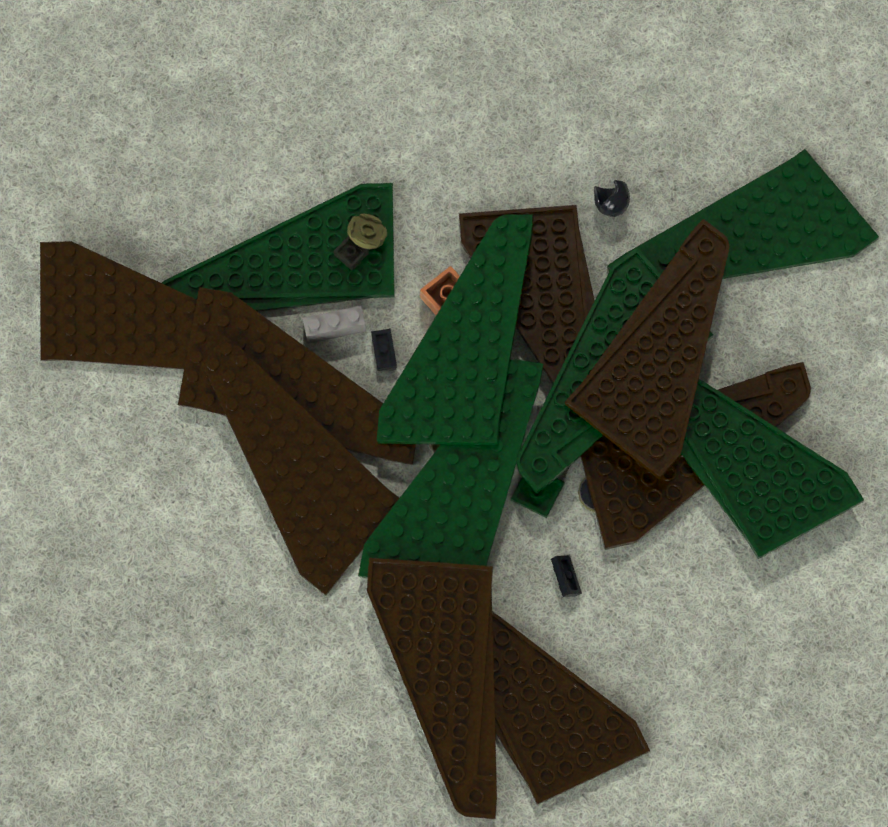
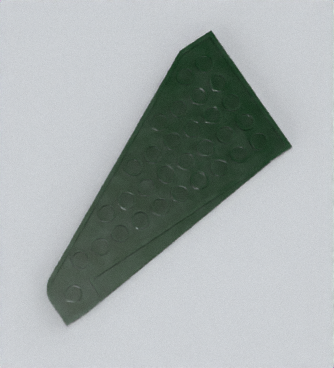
(774, 223)
(296, 258)
(462, 364)
(558, 432)
(760, 474)
(461, 490)

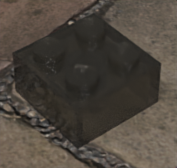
(350, 253)

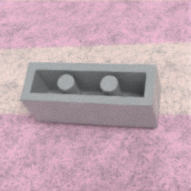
(334, 324)

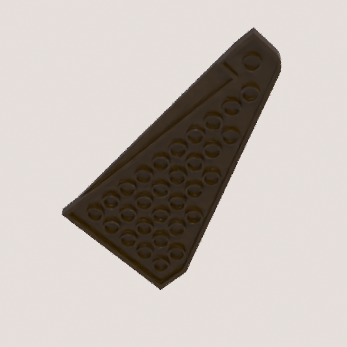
(555, 283)
(108, 311)
(650, 371)
(317, 386)
(309, 480)
(634, 501)
(443, 647)
(553, 720)

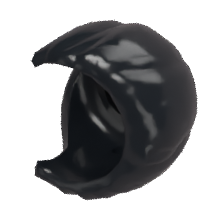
(612, 201)

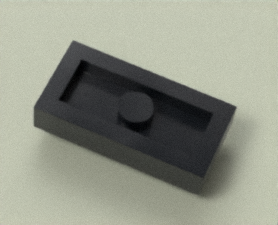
(384, 349)
(566, 576)

